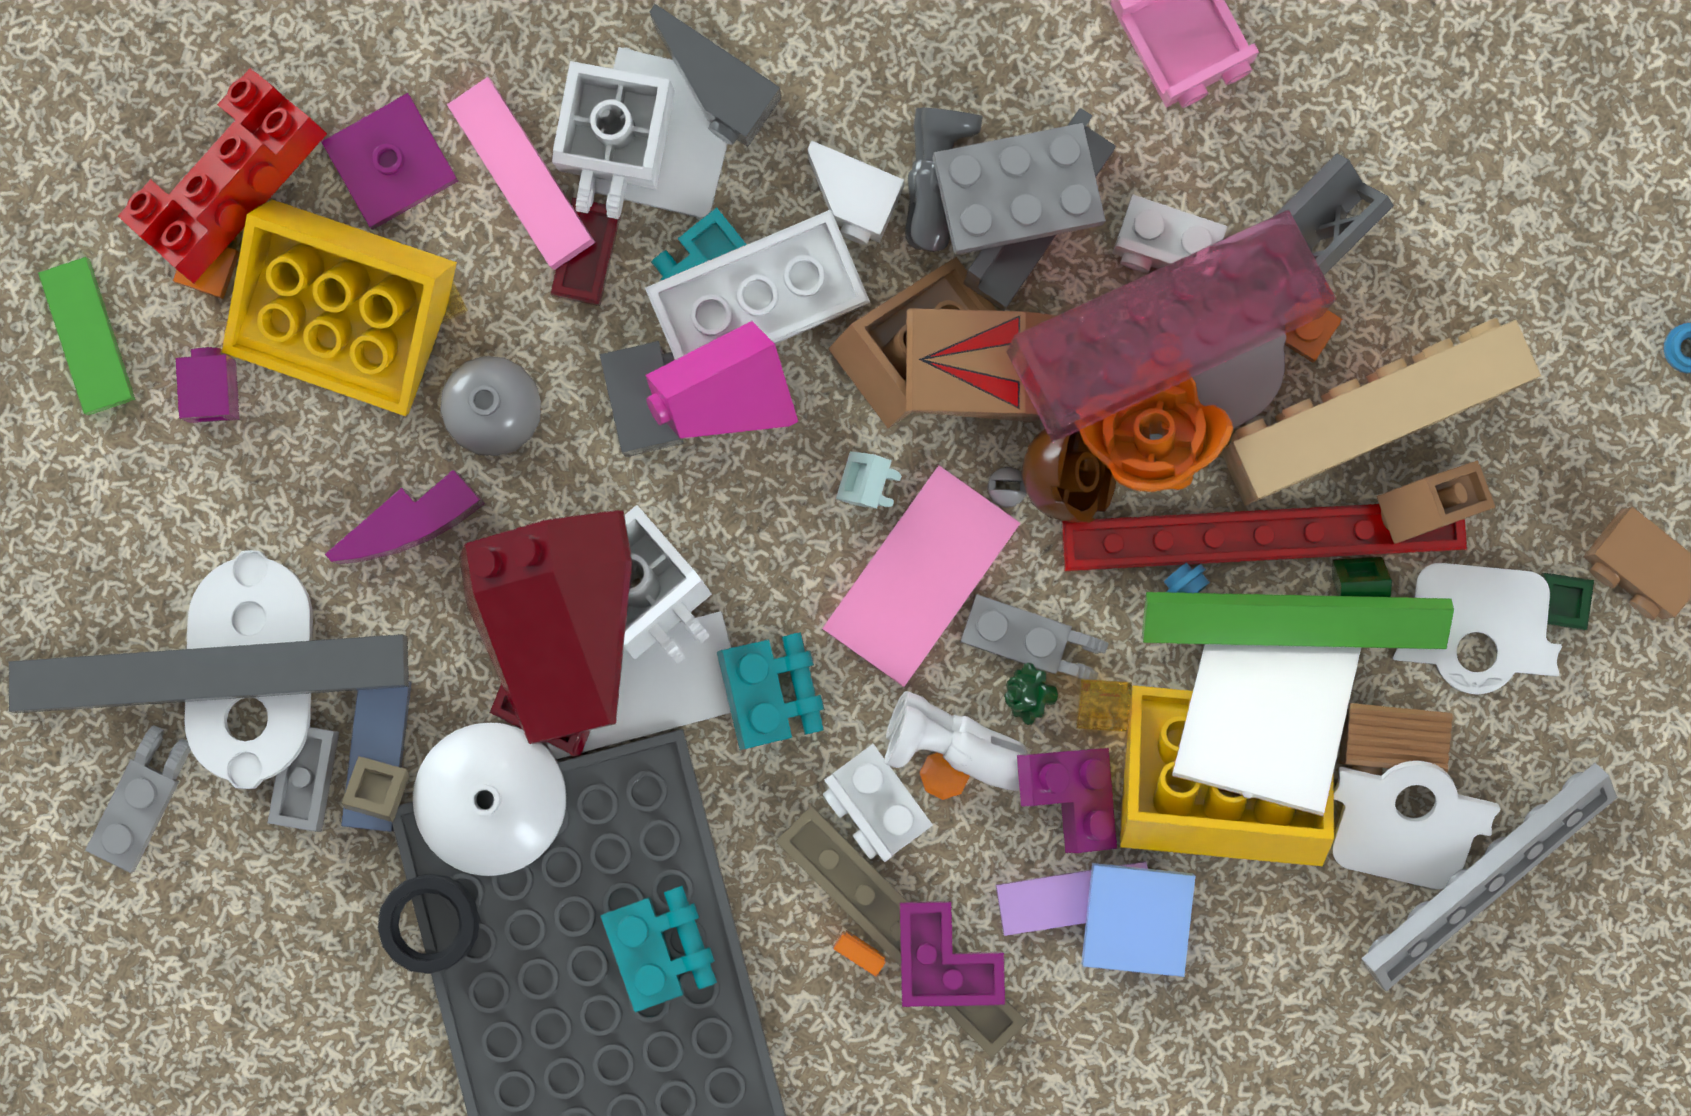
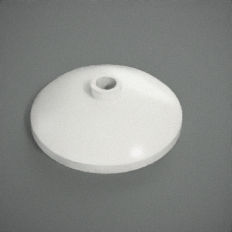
(525, 790)

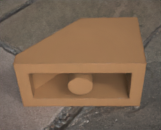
(1435, 501)

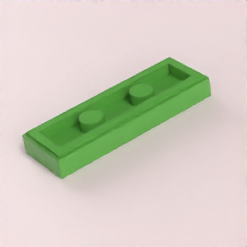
(86, 336)

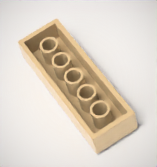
(1389, 407)

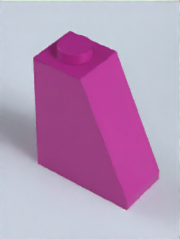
(723, 387)

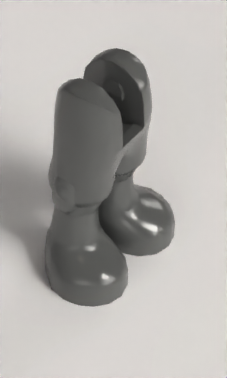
(934, 132)

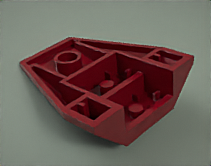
(554, 618)

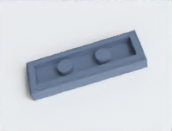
(379, 736)

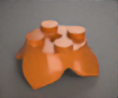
(1189, 441)

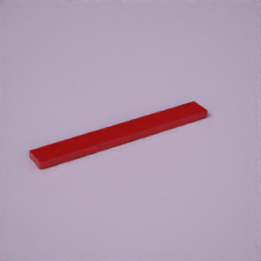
(1243, 538)

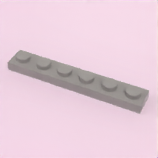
(1499, 869)

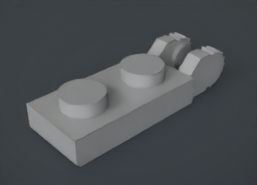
(1027, 637)
(137, 803)

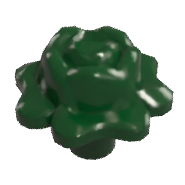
(1029, 693)

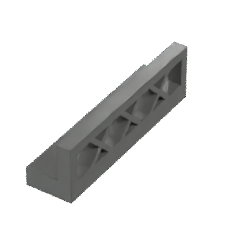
(1324, 208)
(1003, 269)

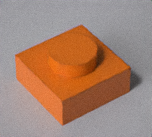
(1312, 337)

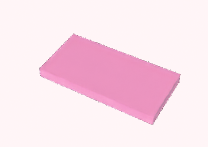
(921, 576)

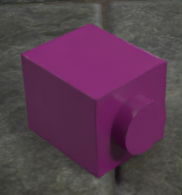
(207, 386)

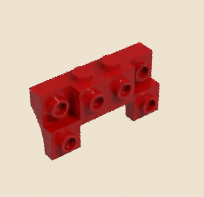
(228, 181)

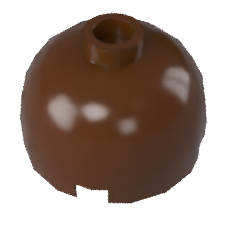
(1066, 478)

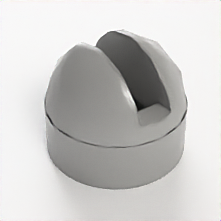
(1006, 497)

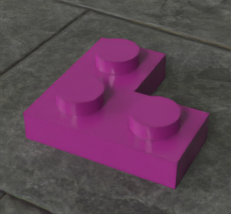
(1083, 788)
(936, 975)

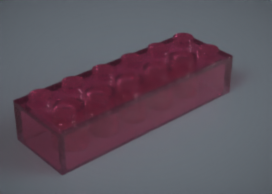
(1170, 325)

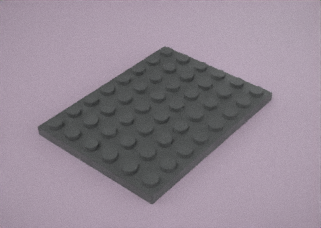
(540, 999)

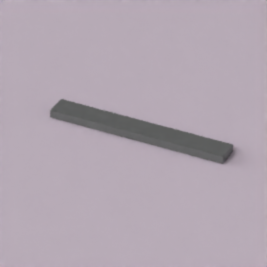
(209, 673)

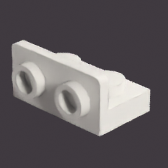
(1161, 235)
(876, 803)

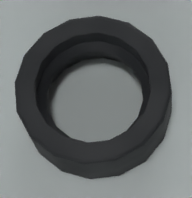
(390, 915)

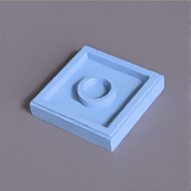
(1138, 919)

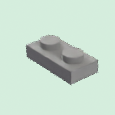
(304, 786)

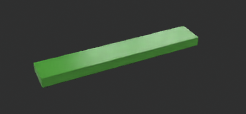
(1297, 620)

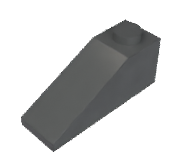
(725, 88)

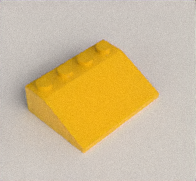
(336, 305)
(1197, 818)

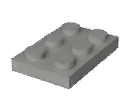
(1018, 188)

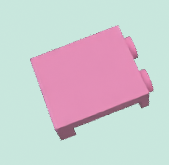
(1186, 45)

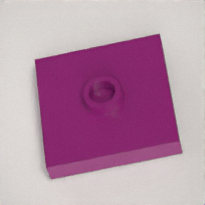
(389, 161)

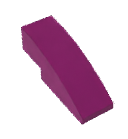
(408, 522)

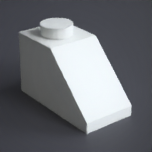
(855, 193)

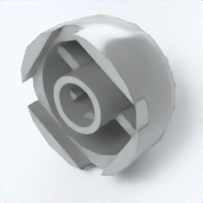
(490, 406)

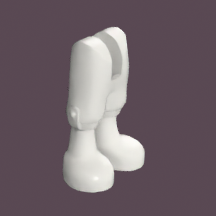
(960, 739)

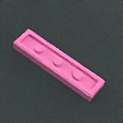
(521, 173)

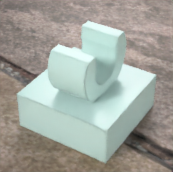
(865, 480)

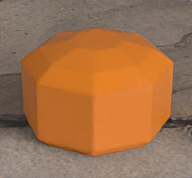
(941, 778)

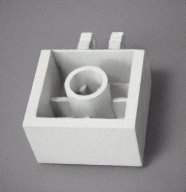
(631, 155)
(666, 590)

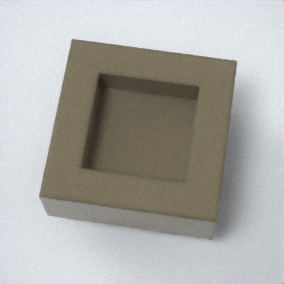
(375, 789)

